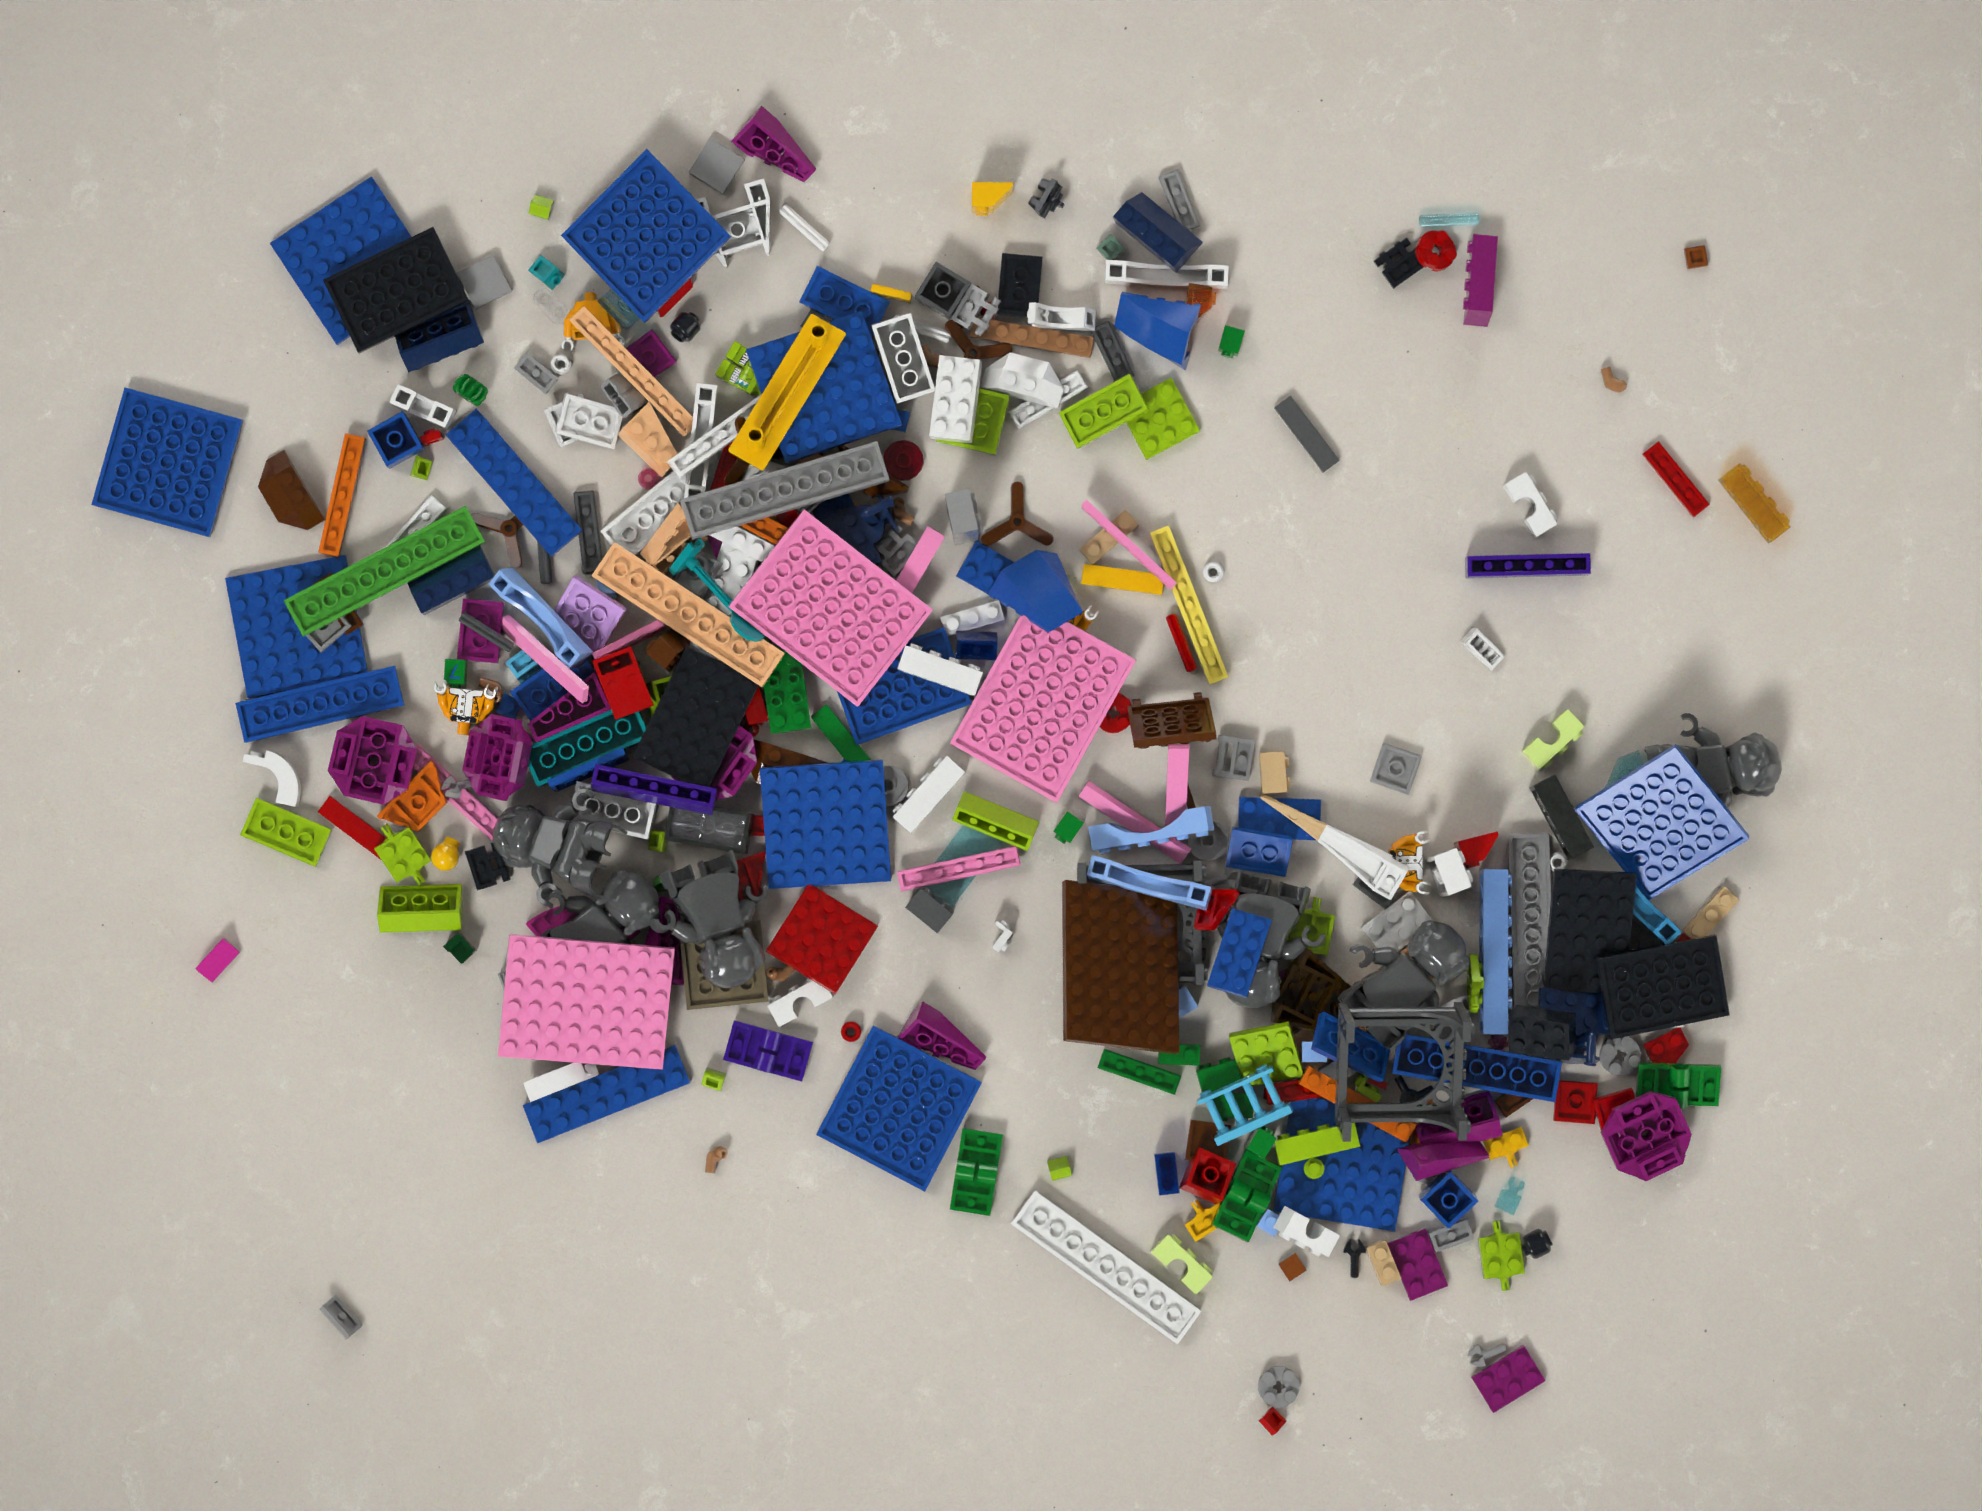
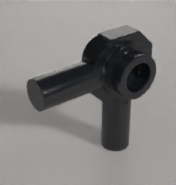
(1409, 1094)

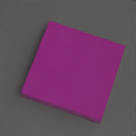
(652, 354)

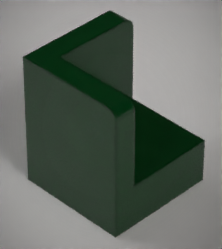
(460, 948)

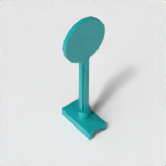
(688, 559)

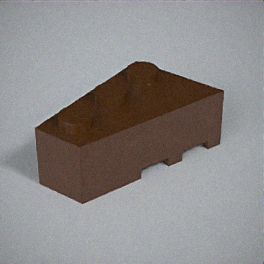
(667, 649)

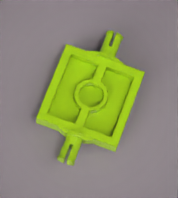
(402, 854)
(1318, 923)
(1474, 983)
(1501, 1255)

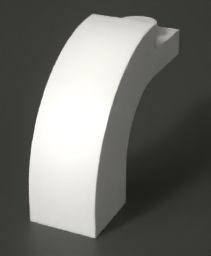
(1061, 318)
(288, 781)
(559, 1079)

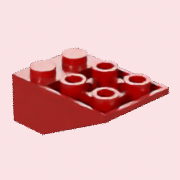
(623, 682)

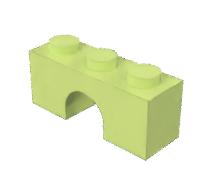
(1567, 728)
(1170, 1249)

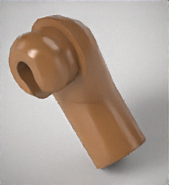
(931, 359)
(1612, 383)
(900, 513)
(492, 684)
(779, 974)
(713, 1157)

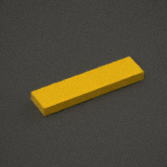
(1121, 579)

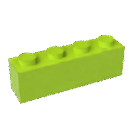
(995, 820)
(1312, 1144)

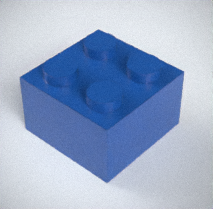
(396, 440)
(1448, 1198)

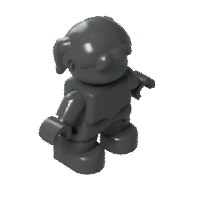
(1751, 762)
(554, 844)
(628, 902)
(1285, 915)
(712, 917)
(1405, 981)

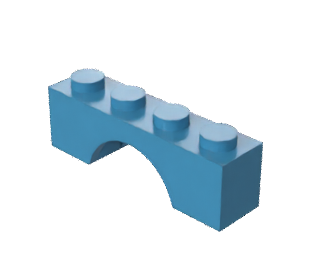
(1653, 919)

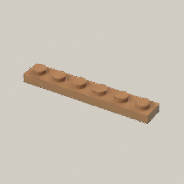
(1036, 338)

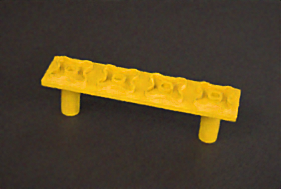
(787, 392)

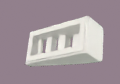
(1465, 641)

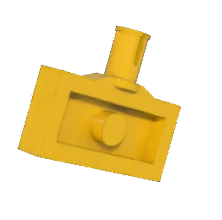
(1506, 1145)
(1201, 1223)

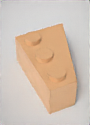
(649, 440)
(668, 541)

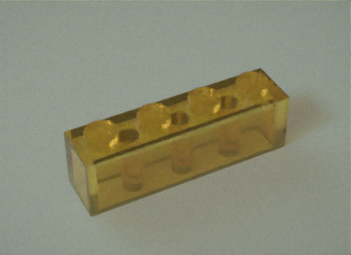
(1754, 502)

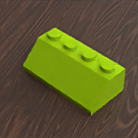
(420, 908)

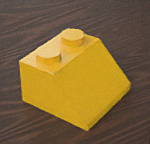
(989, 196)

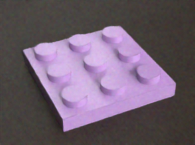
(589, 613)

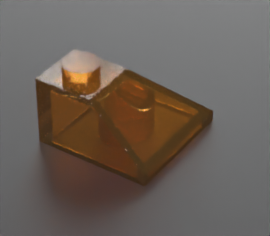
(1202, 295)

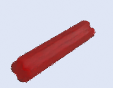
(1181, 642)

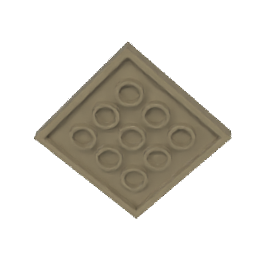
(703, 994)

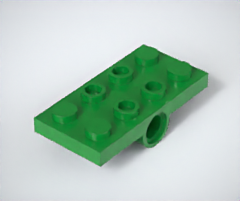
(787, 697)
(1686, 1082)
(976, 1171)
(1246, 1196)

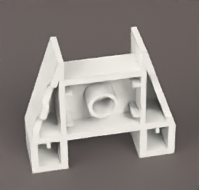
(746, 224)

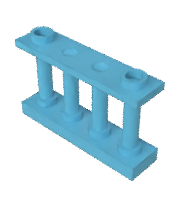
(1261, 1118)

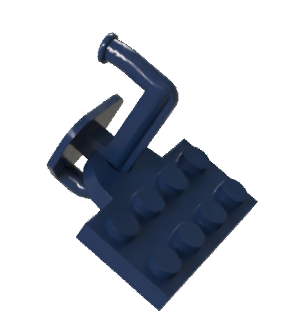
(858, 525)
(1589, 1019)

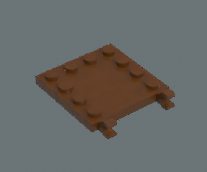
(1171, 722)

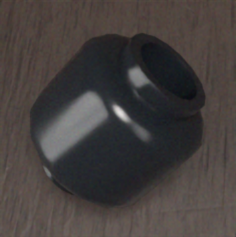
(685, 327)
(1536, 1243)

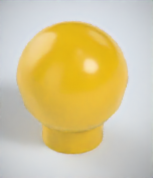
(446, 854)

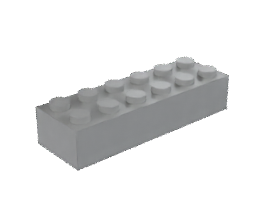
(963, 516)

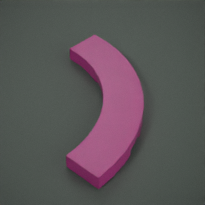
(547, 920)

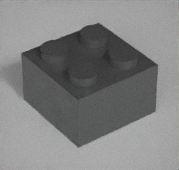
(942, 290)
(929, 910)

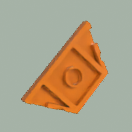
(419, 802)

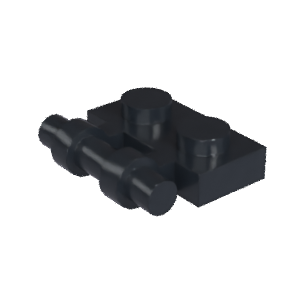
(1401, 269)
(481, 867)

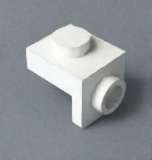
(1003, 942)

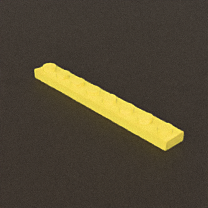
(1189, 605)

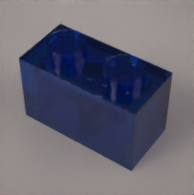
(976, 645)
(1166, 1173)

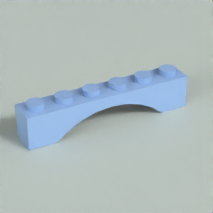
(564, 640)
(1191, 821)
(1166, 888)

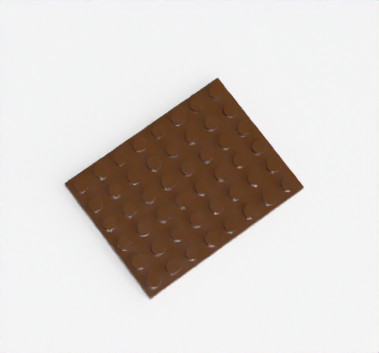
(1119, 968)

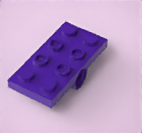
(768, 1051)

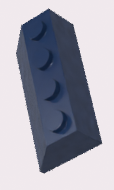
(1157, 231)
(439, 338)
(451, 580)

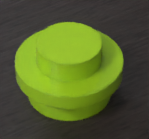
(1313, 1168)

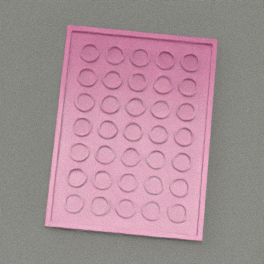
(830, 607)
(1043, 704)
(586, 1001)

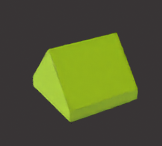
(541, 206)
(421, 468)
(657, 841)
(713, 1079)
(1059, 1168)

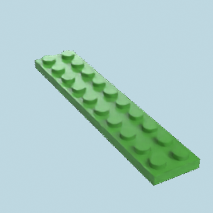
(384, 571)

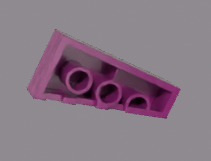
(1480, 281)
(569, 711)

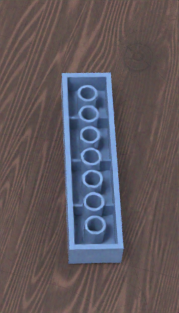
(1494, 950)

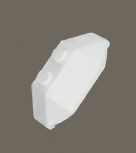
(1024, 379)

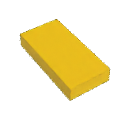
(891, 293)

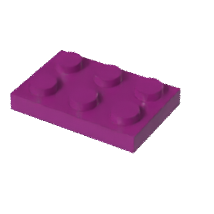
(473, 645)
(1417, 1264)
(1508, 1379)

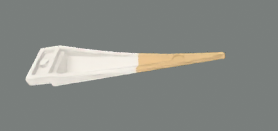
(1369, 863)

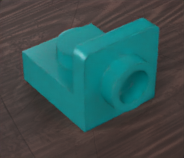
(546, 272)

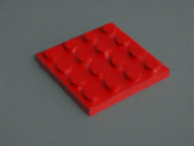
(822, 938)

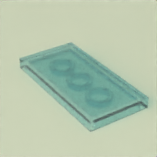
(965, 843)

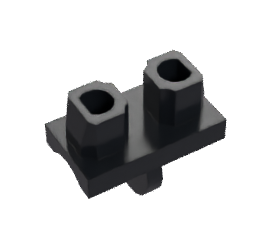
(1049, 199)

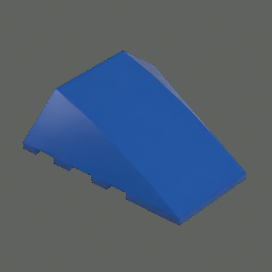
(1158, 324)
(1038, 590)

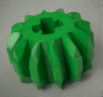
(470, 389)

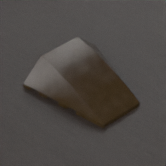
(1307, 991)

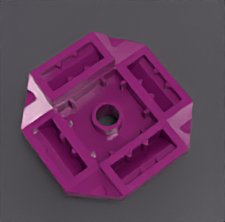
(497, 757)

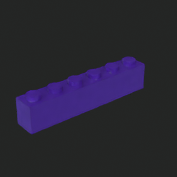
(1528, 565)
(653, 789)

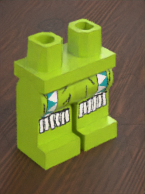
(733, 375)

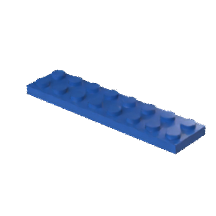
(514, 482)
(319, 704)
(603, 1096)

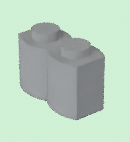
(623, 395)

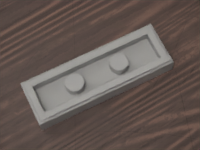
(1179, 200)

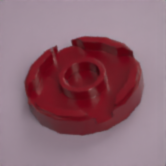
(903, 460)

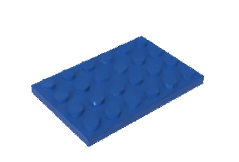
(902, 698)

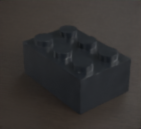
(1542, 1032)

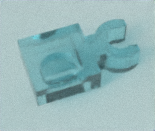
(1508, 1199)

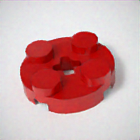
(1446, 249)
(1121, 721)

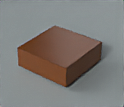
(1695, 257)
(1292, 1267)

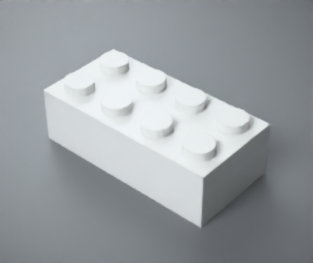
(903, 357)
(955, 399)
(629, 814)
(1449, 872)

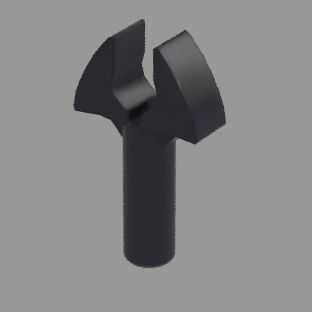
(1354, 1257)

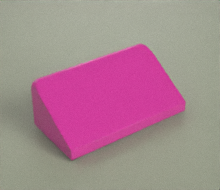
(217, 960)

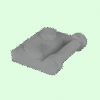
(1240, 760)

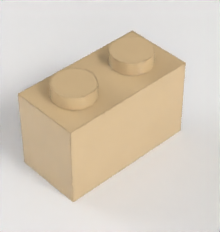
(1273, 772)
(1383, 1262)

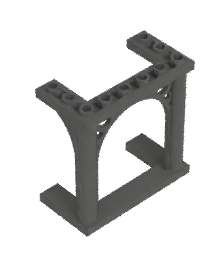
(1194, 970)
(1445, 1114)

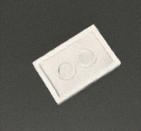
(589, 421)
(1396, 923)

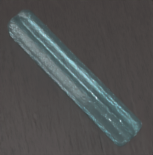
(1449, 219)

